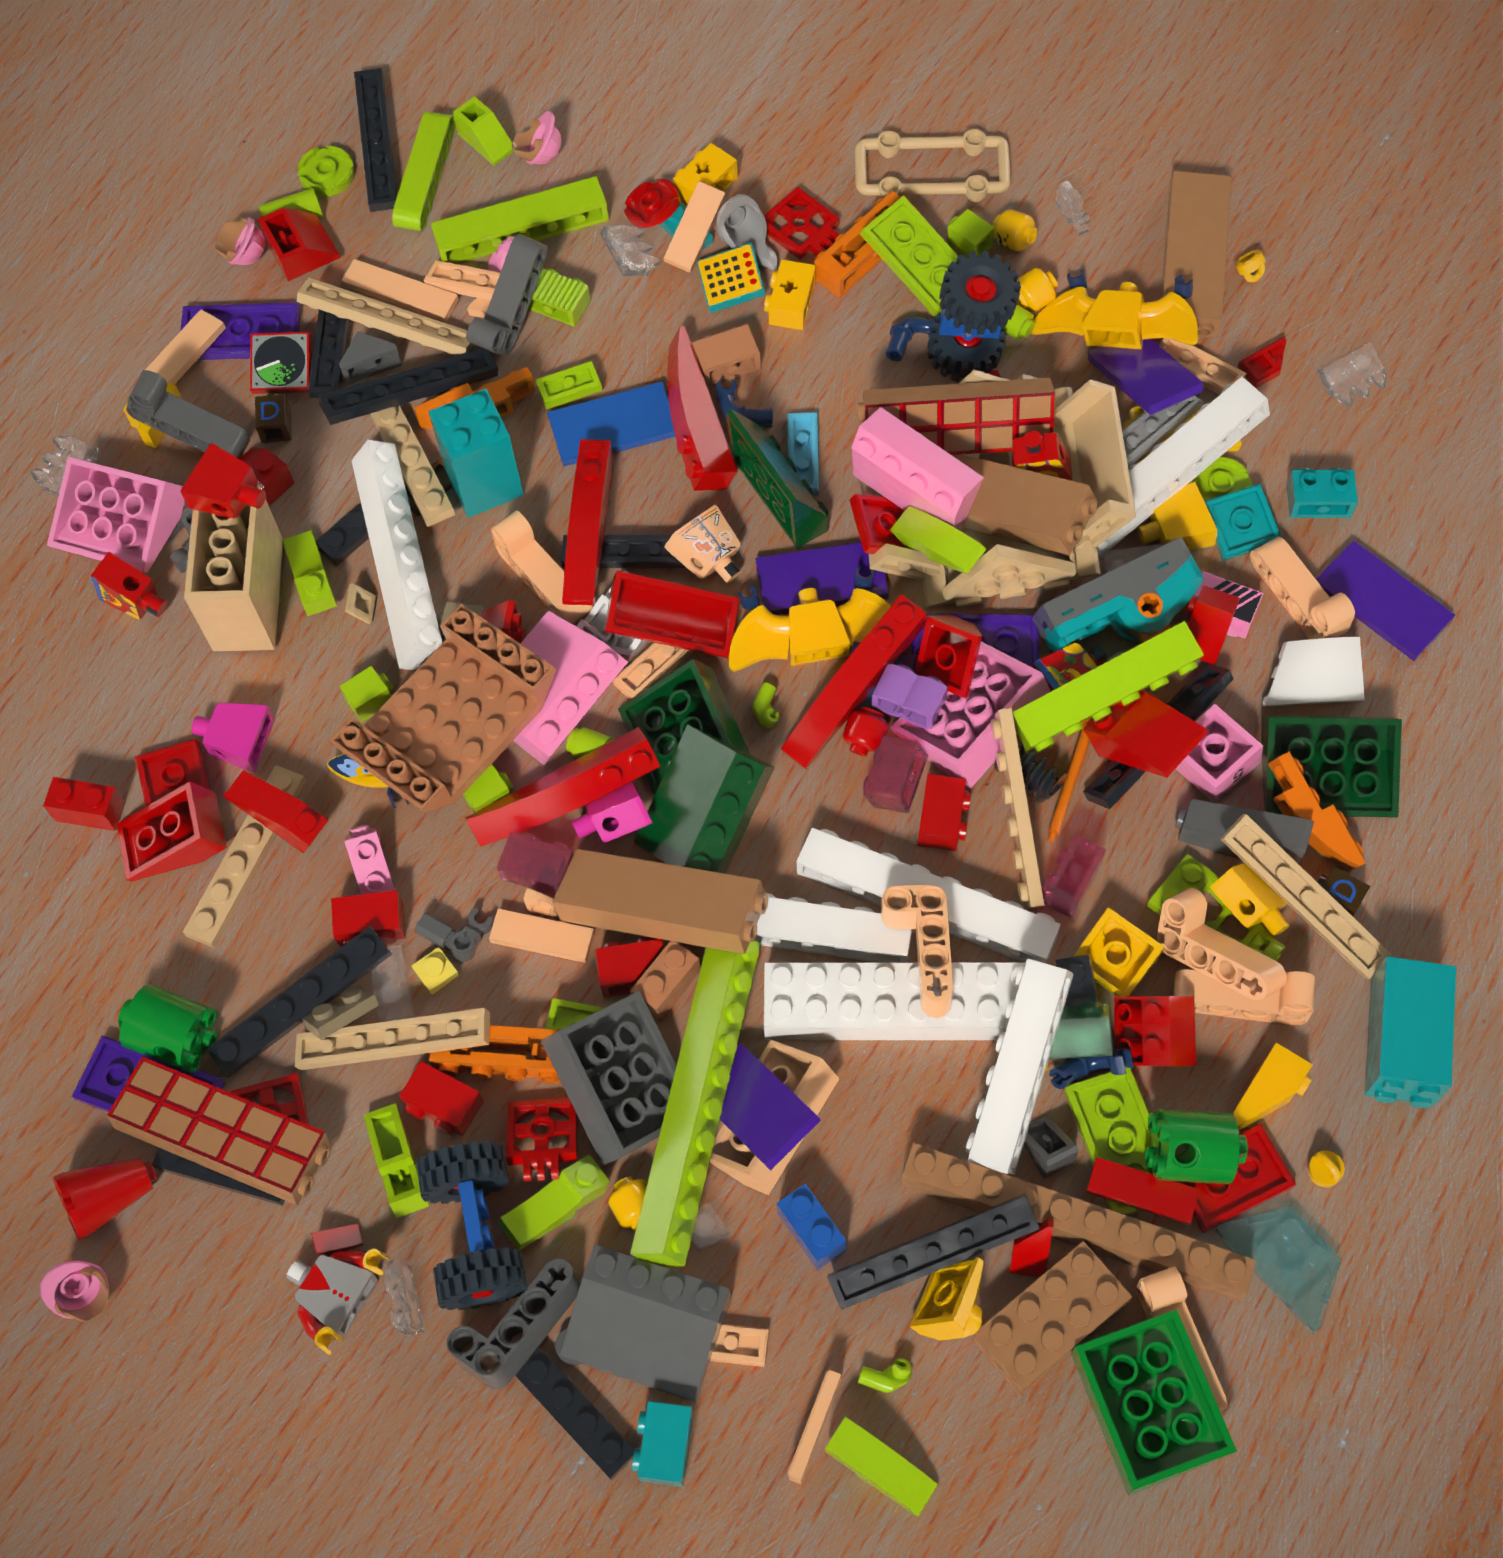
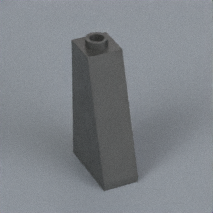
(1207, 822)

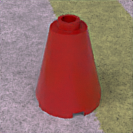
(102, 1192)

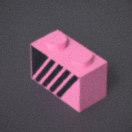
(1246, 607)

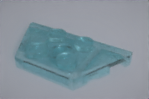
(1289, 1260)

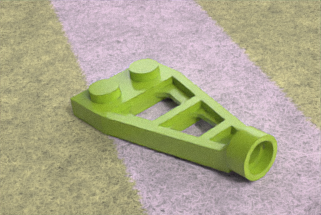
(1195, 875)

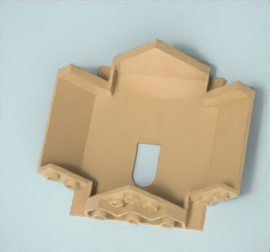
(1094, 437)

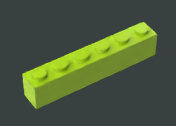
(533, 215)
(1105, 686)

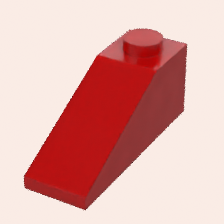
(276, 810)

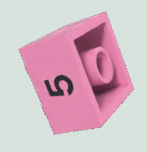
(1221, 756)

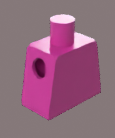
(236, 733)
(613, 814)

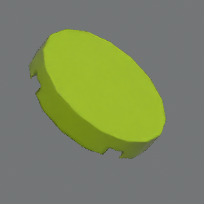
(326, 170)
(1222, 478)

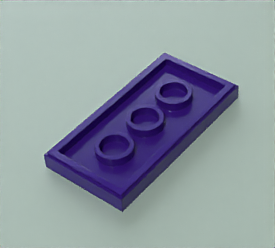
(241, 322)
(1147, 375)
(825, 569)
(1386, 600)
(1008, 633)
(110, 1070)
(764, 1110)

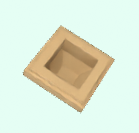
(360, 603)

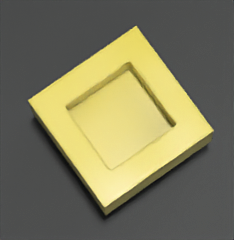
(435, 971)

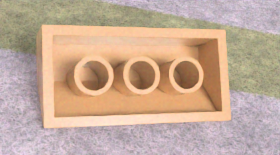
(809, 1080)

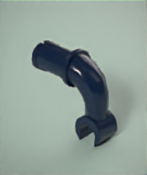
(903, 332)
(726, 397)
(1080, 1067)

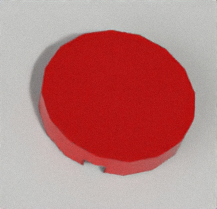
(652, 203)

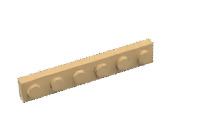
(384, 317)
(414, 465)
(1015, 795)
(237, 869)
(1305, 896)
(394, 1039)

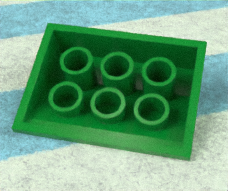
(1152, 1401)

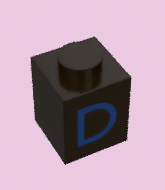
(273, 418)
(1344, 889)

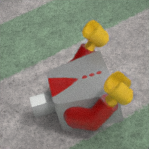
(334, 1292)

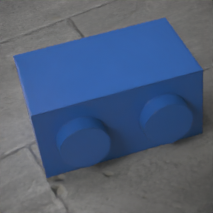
(811, 1226)

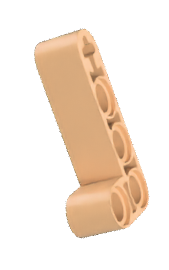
(534, 566)
(1301, 593)
(929, 950)
(1213, 953)
(1287, 1005)
(1165, 1293)

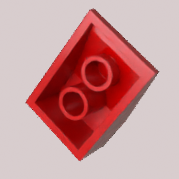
(1145, 735)
(172, 833)

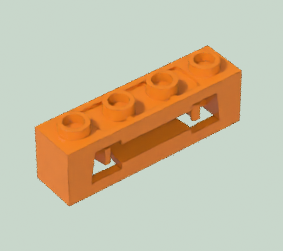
(835, 263)
(513, 1066)

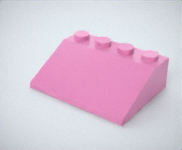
(913, 469)
(115, 513)
(582, 675)
(962, 733)

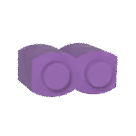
(909, 695)

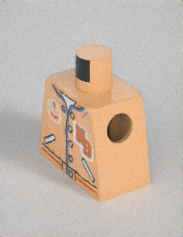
(706, 545)

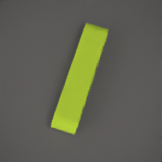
(423, 171)

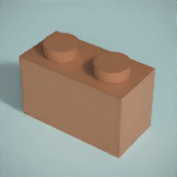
(727, 354)
(667, 979)

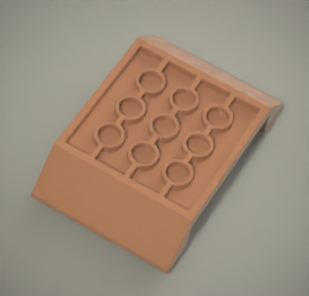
(451, 713)

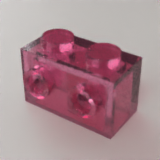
(895, 774)
(534, 862)
(1074, 876)

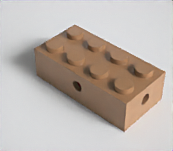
(1051, 1318)

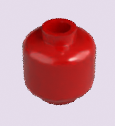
(865, 731)

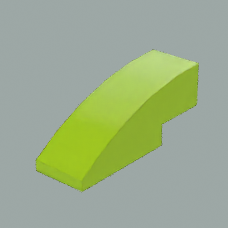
(937, 540)
(395, 1160)
(880, 1466)

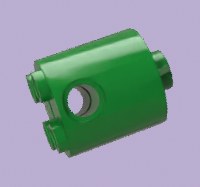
(167, 1027)
(1194, 1146)

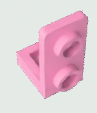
(368, 860)

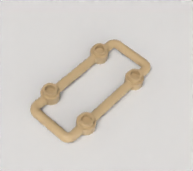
(972, 142)

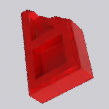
(1264, 364)
(1032, 1251)

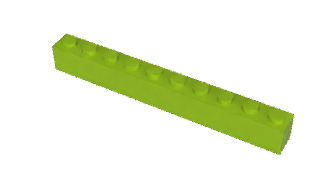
(694, 1107)

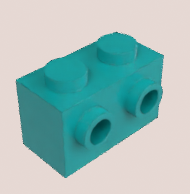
(1322, 493)
(664, 1444)

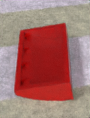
(671, 614)

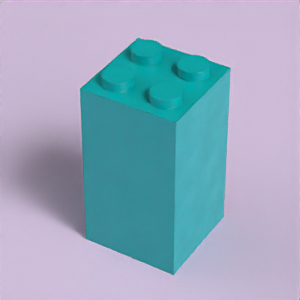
(476, 452)
(1410, 1032)

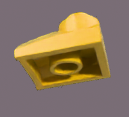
(1119, 953)
(949, 1302)

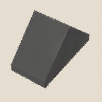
(368, 357)
(1049, 1147)

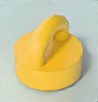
(1249, 263)
(1325, 1168)

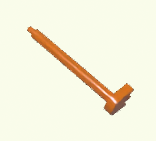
(1069, 784)

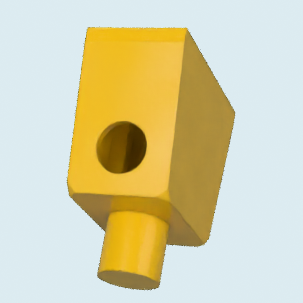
(1184, 517)
(1251, 899)

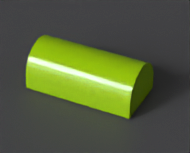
(301, 201)

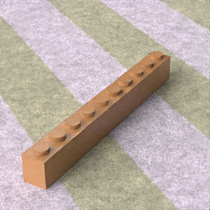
(1079, 1221)

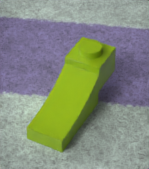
(309, 573)
(554, 1203)

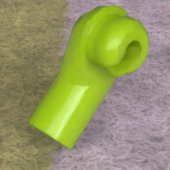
(762, 708)
(889, 1379)

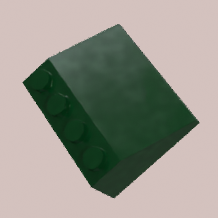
(776, 480)
(681, 698)
(1342, 758)
(703, 803)

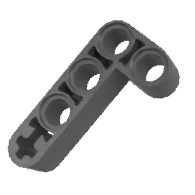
(510, 298)
(180, 419)
(555, 1278)

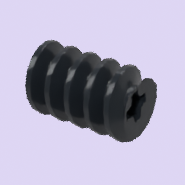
(1036, 777)

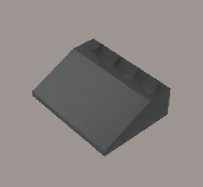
(615, 1075)
(645, 1323)

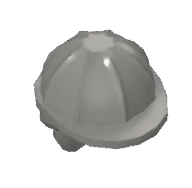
(742, 223)

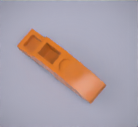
(502, 392)
(1329, 830)

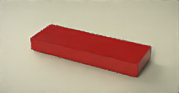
(1142, 1191)

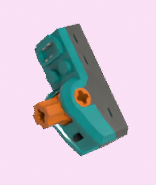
(1131, 599)

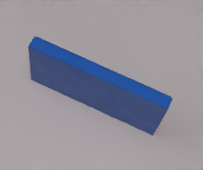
(624, 418)

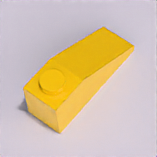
(1273, 1086)

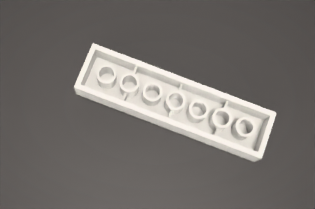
(883, 1001)

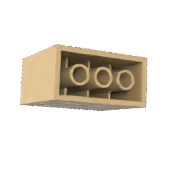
(235, 578)

